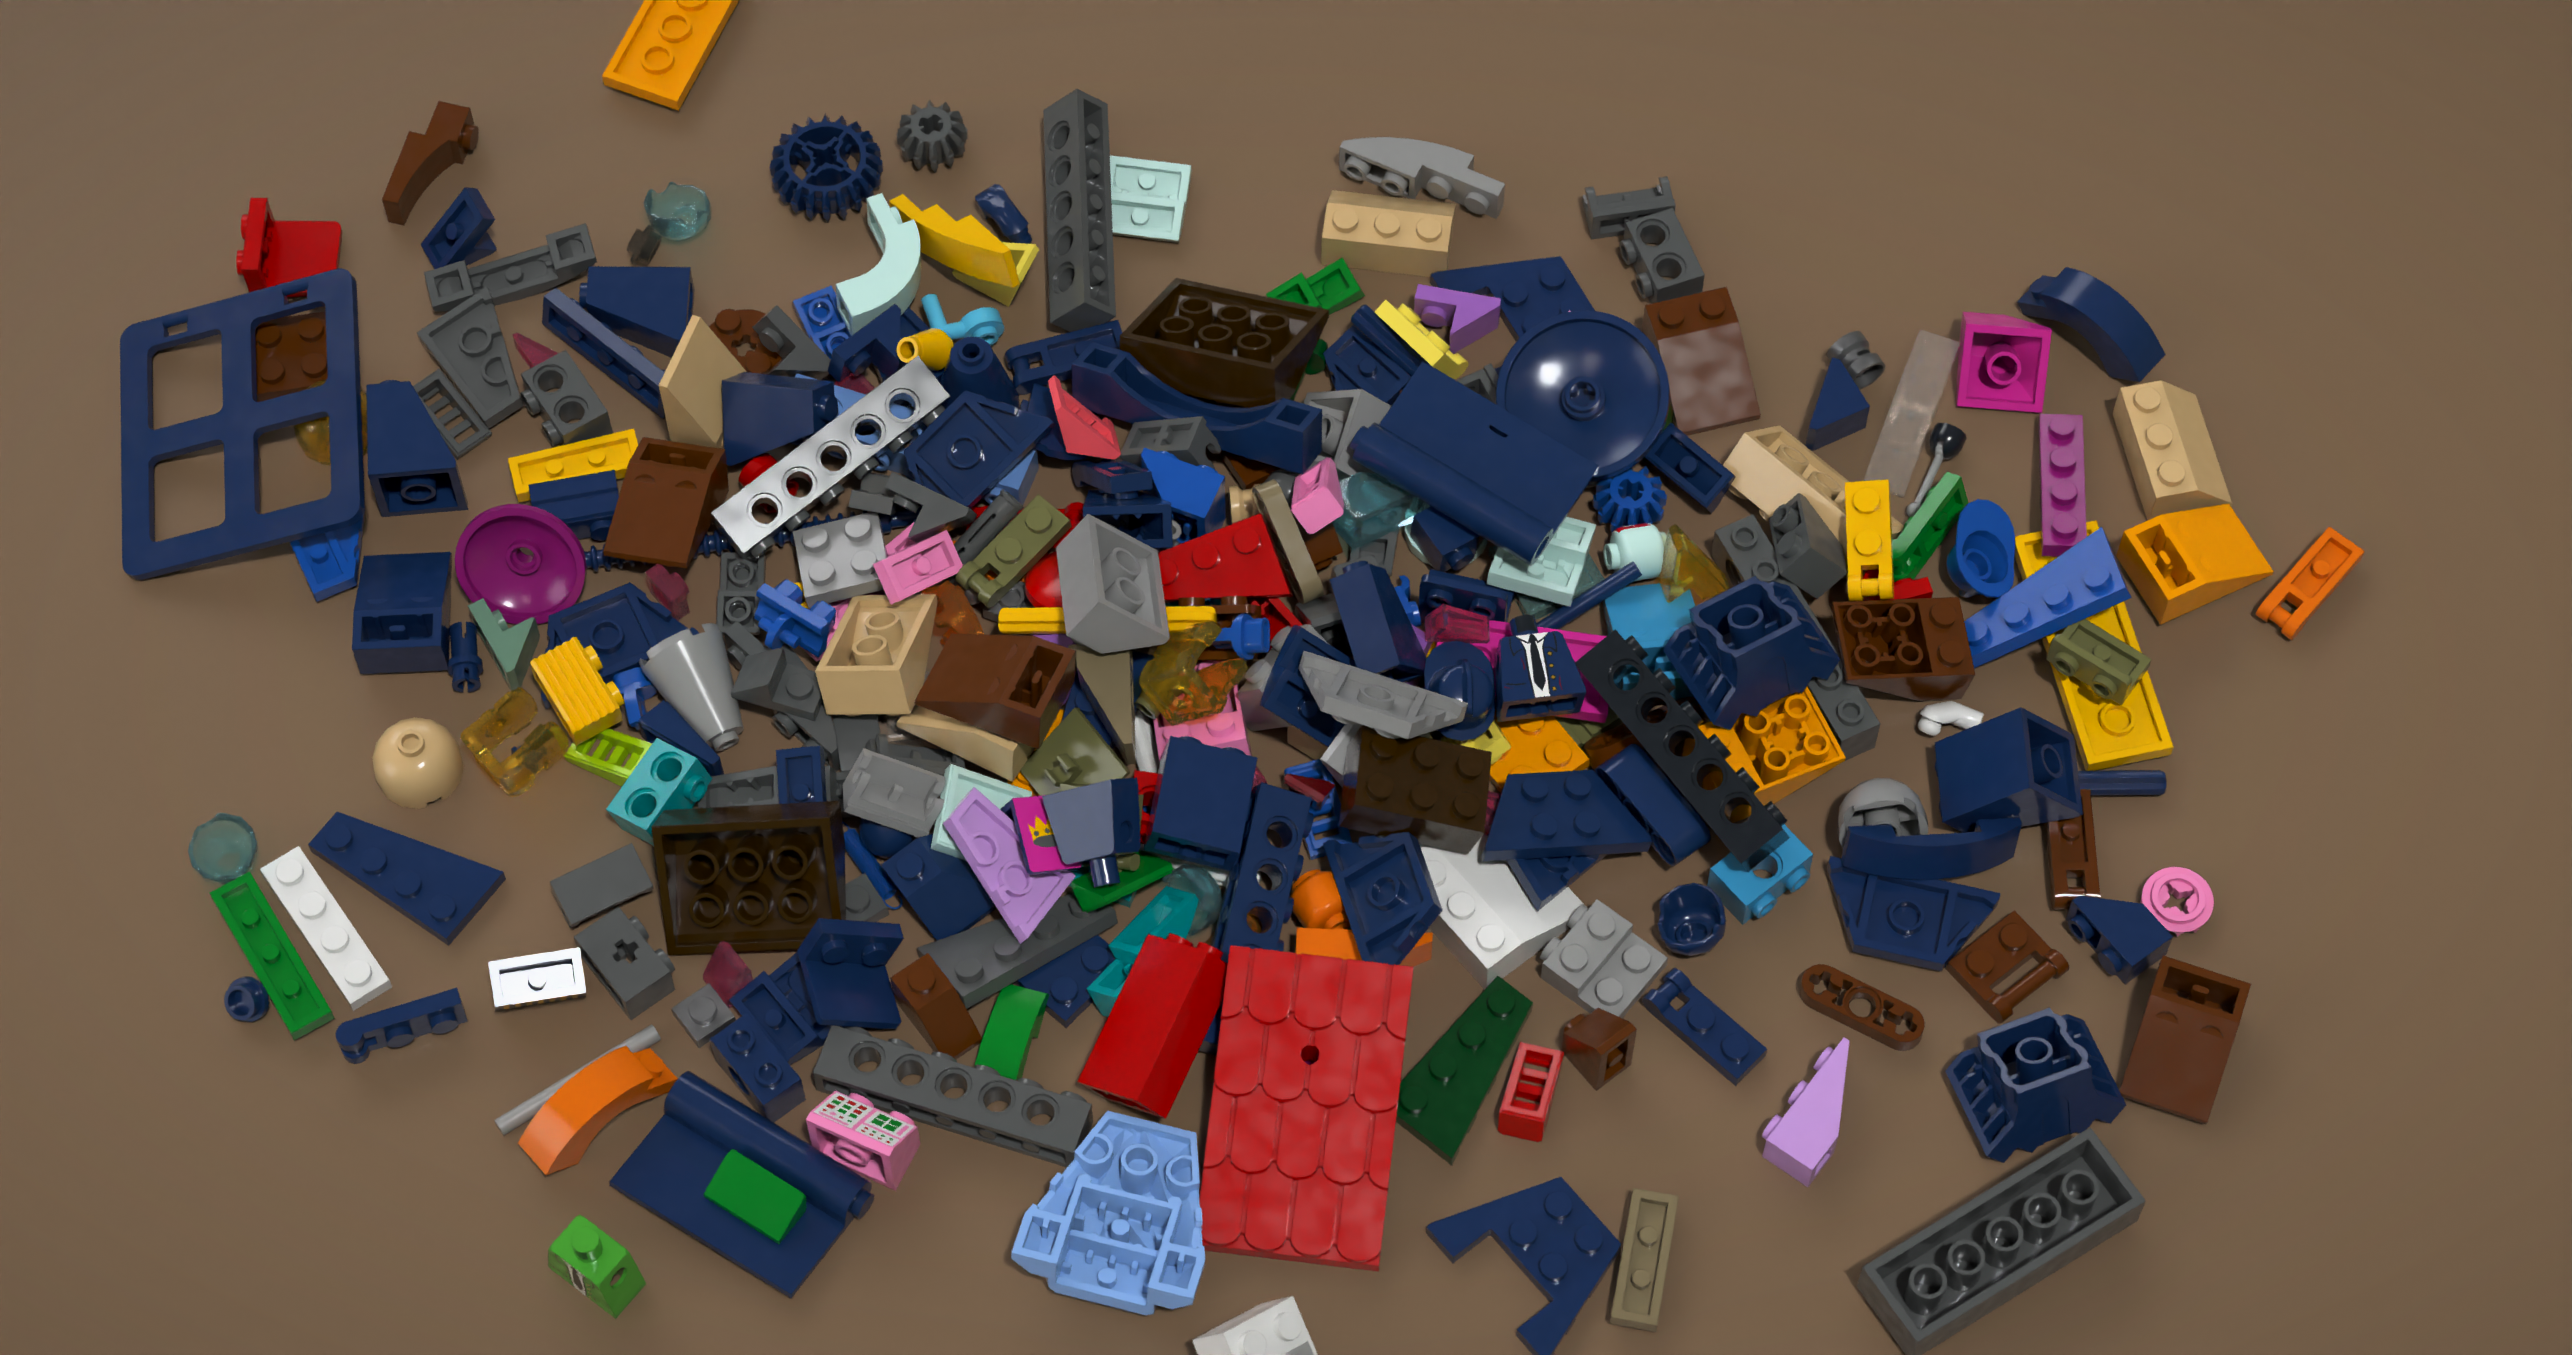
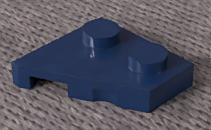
(1361, 364)

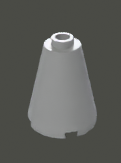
(697, 683)

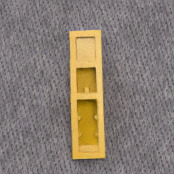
(960, 243)

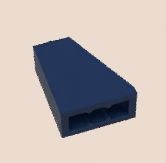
(641, 303)
(772, 411)
(1140, 517)
(1377, 623)

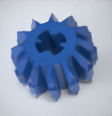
(1629, 499)

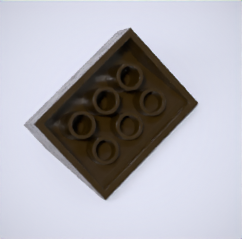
(1225, 343)
(749, 874)

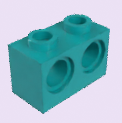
(653, 789)

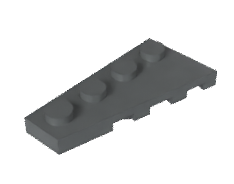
(992, 958)

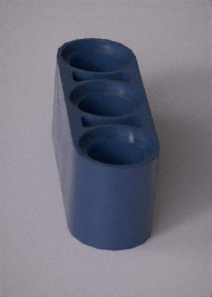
(1655, 804)

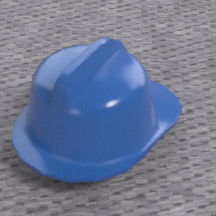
(1983, 551)

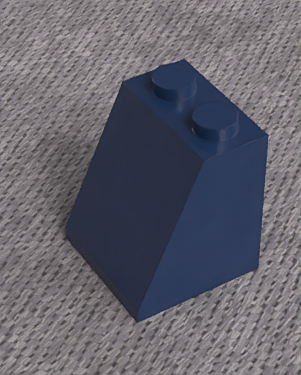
(408, 456)
(2008, 771)

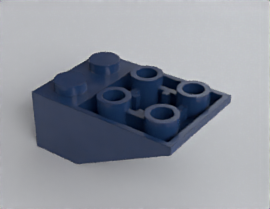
(403, 613)

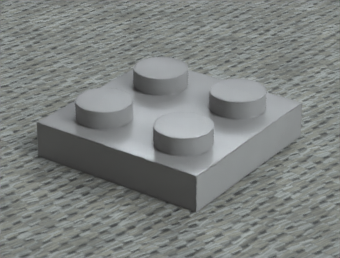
(840, 557)

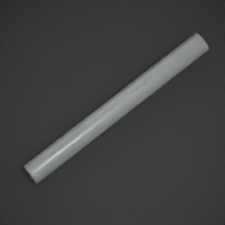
(529, 1108)

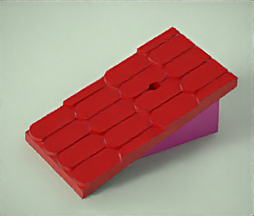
(1304, 1107)

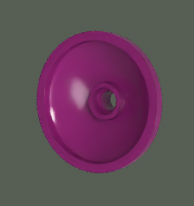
(517, 583)

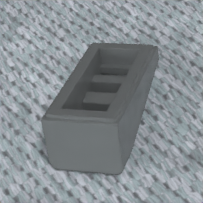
(439, 383)

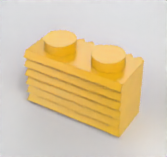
(577, 690)

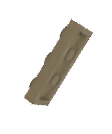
(1644, 1260)

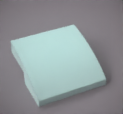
(1148, 198)
(1555, 572)

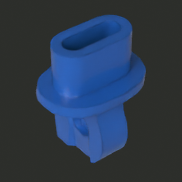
(1245, 636)
(634, 689)

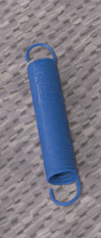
(869, 865)

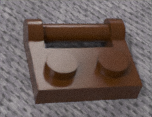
(1999, 955)

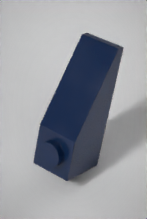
(1444, 540)

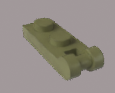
(1014, 551)

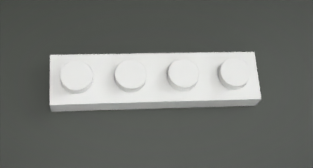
(326, 928)

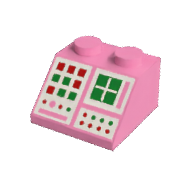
(864, 1137)

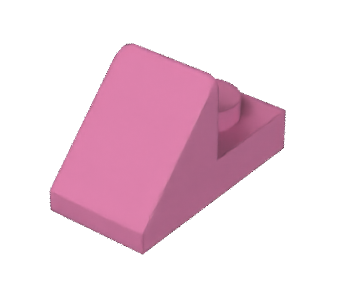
(918, 566)

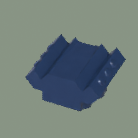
(1749, 650)
(2033, 1083)

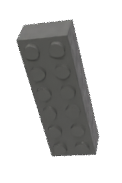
(2000, 1243)

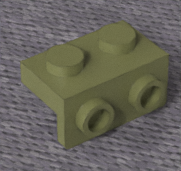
(2098, 660)

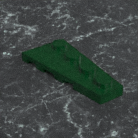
(1453, 1079)

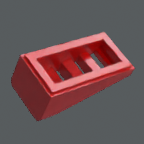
(1524, 1118)

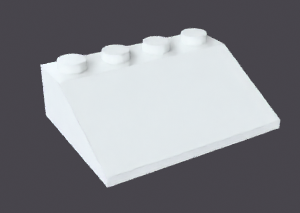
(1488, 914)

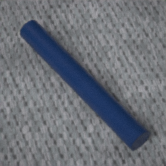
(1591, 597)

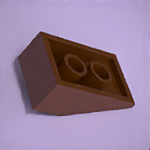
(1703, 360)

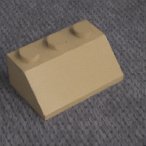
(1387, 233)
(2168, 449)

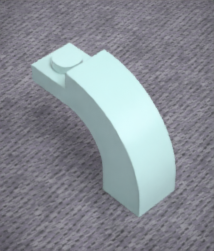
(893, 278)

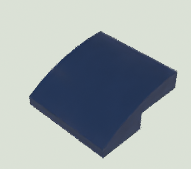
(1288, 693)
(783, 1010)

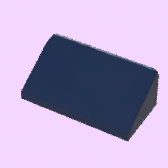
(1690, 467)

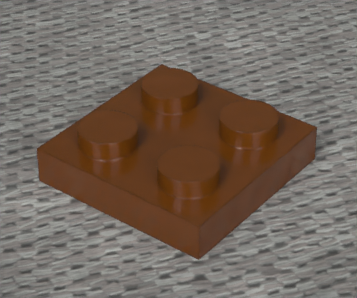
(290, 354)

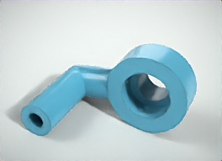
(979, 323)

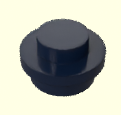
(246, 999)

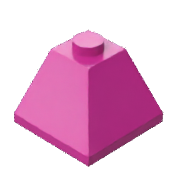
(2002, 363)

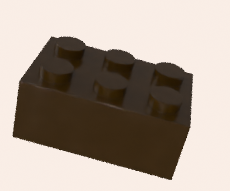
(1416, 788)

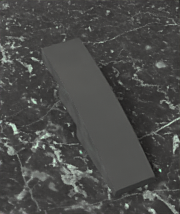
(761, 788)

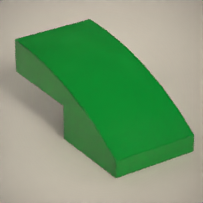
(1327, 289)
(1010, 1030)

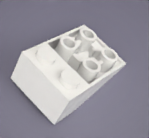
(1263, 1330)

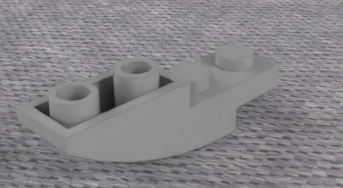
(1408, 165)

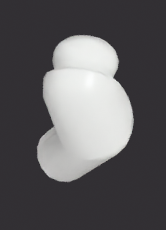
(1947, 712)

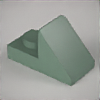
(508, 647)

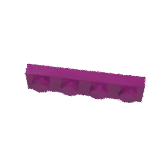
(2061, 482)

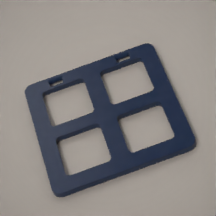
(240, 426)

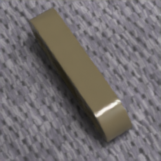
(1288, 541)

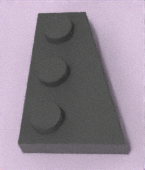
(475, 357)

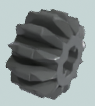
(932, 135)

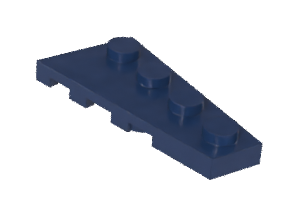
(414, 878)

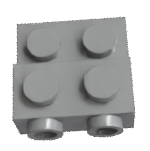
(1601, 961)

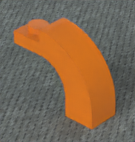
(588, 1102)

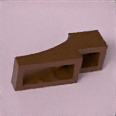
(427, 156)

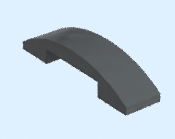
(517, 275)

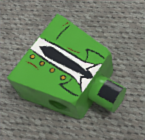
(589, 1261)

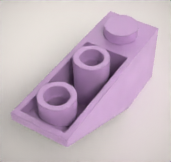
(1810, 1128)

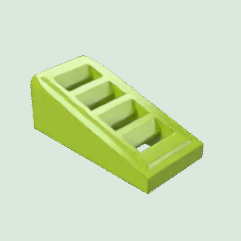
(612, 768)

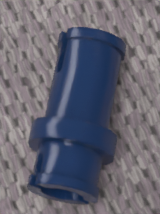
(464, 660)

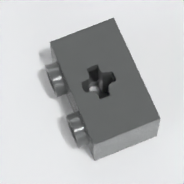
(631, 985)

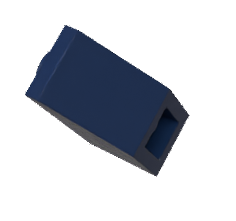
(2120, 933)

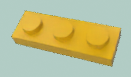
(573, 460)

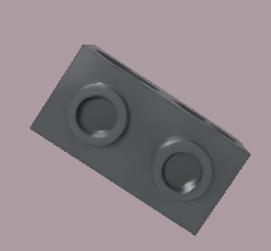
(1670, 257)
(571, 401)

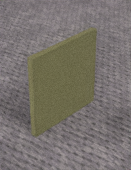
(1072, 755)

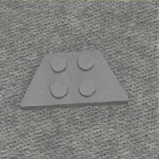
(1376, 700)

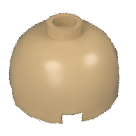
(417, 762)

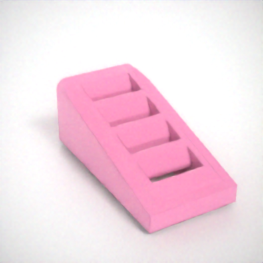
(1317, 496)

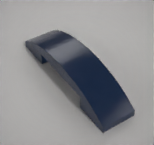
(1930, 856)

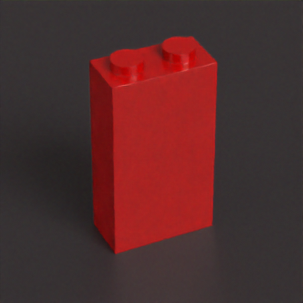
(1157, 1024)

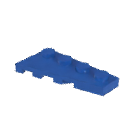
(2054, 597)

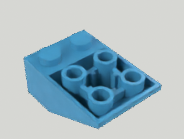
(1652, 622)

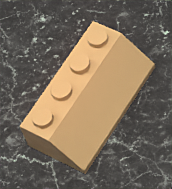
(1777, 466)

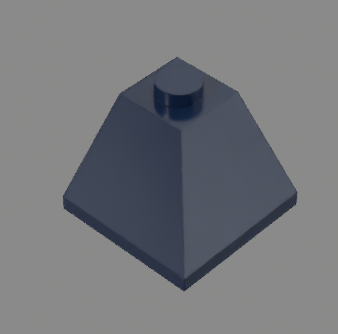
(938, 888)

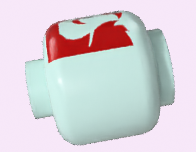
(1638, 544)

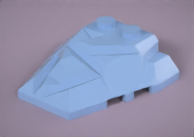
(1121, 1219)

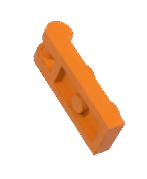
(2310, 582)

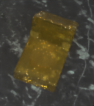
(1688, 567)

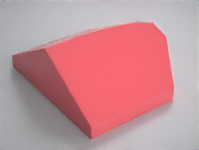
(1080, 428)

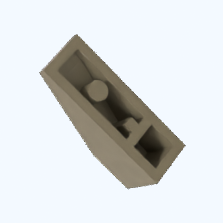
(1110, 689)

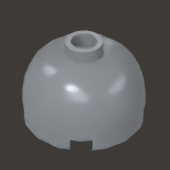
(1882, 803)

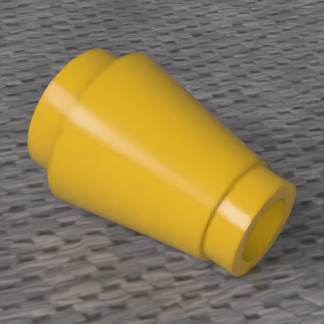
(930, 345)

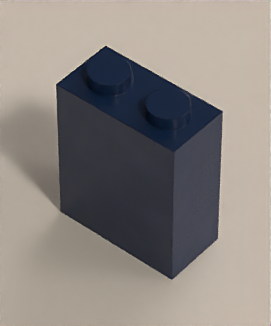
(1200, 803)

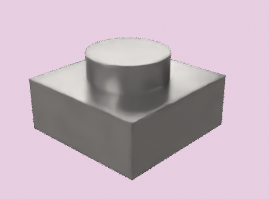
(703, 1015)

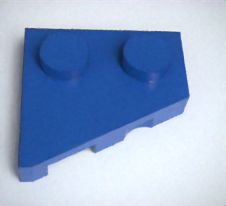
(330, 559)

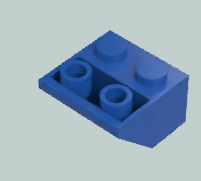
(1193, 490)

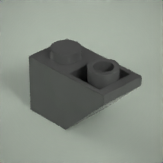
(1806, 547)

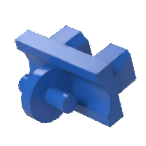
(790, 622)

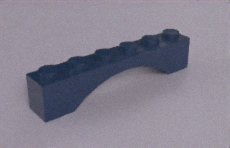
(1121, 388)

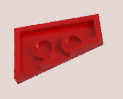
(1225, 563)

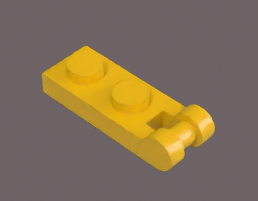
(1869, 539)

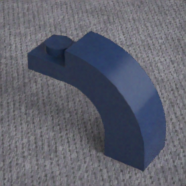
(2101, 316)

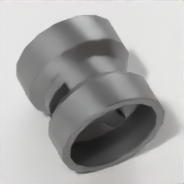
(1858, 360)

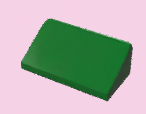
(1149, 870)
(756, 1196)

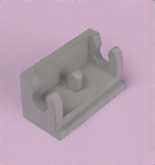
(893, 793)

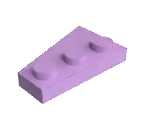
(995, 855)

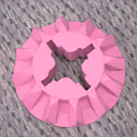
(2180, 883)

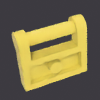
(1424, 342)

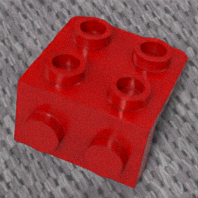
(284, 249)

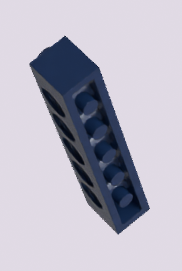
(1290, 818)

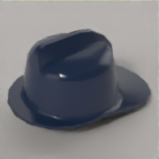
(1466, 675)

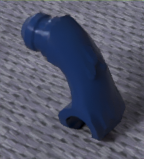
(997, 205)

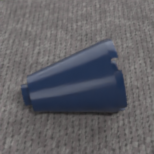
(978, 370)

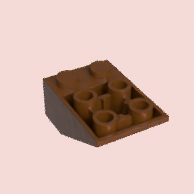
(667, 502)
(1905, 646)
(1001, 684)
(2184, 1039)

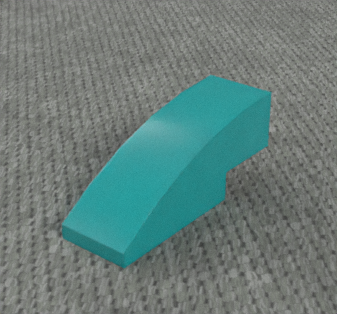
(1167, 913)

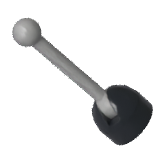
(1945, 443)

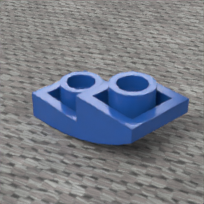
(822, 319)

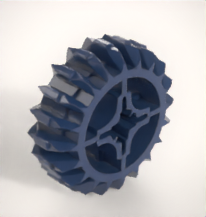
(828, 181)

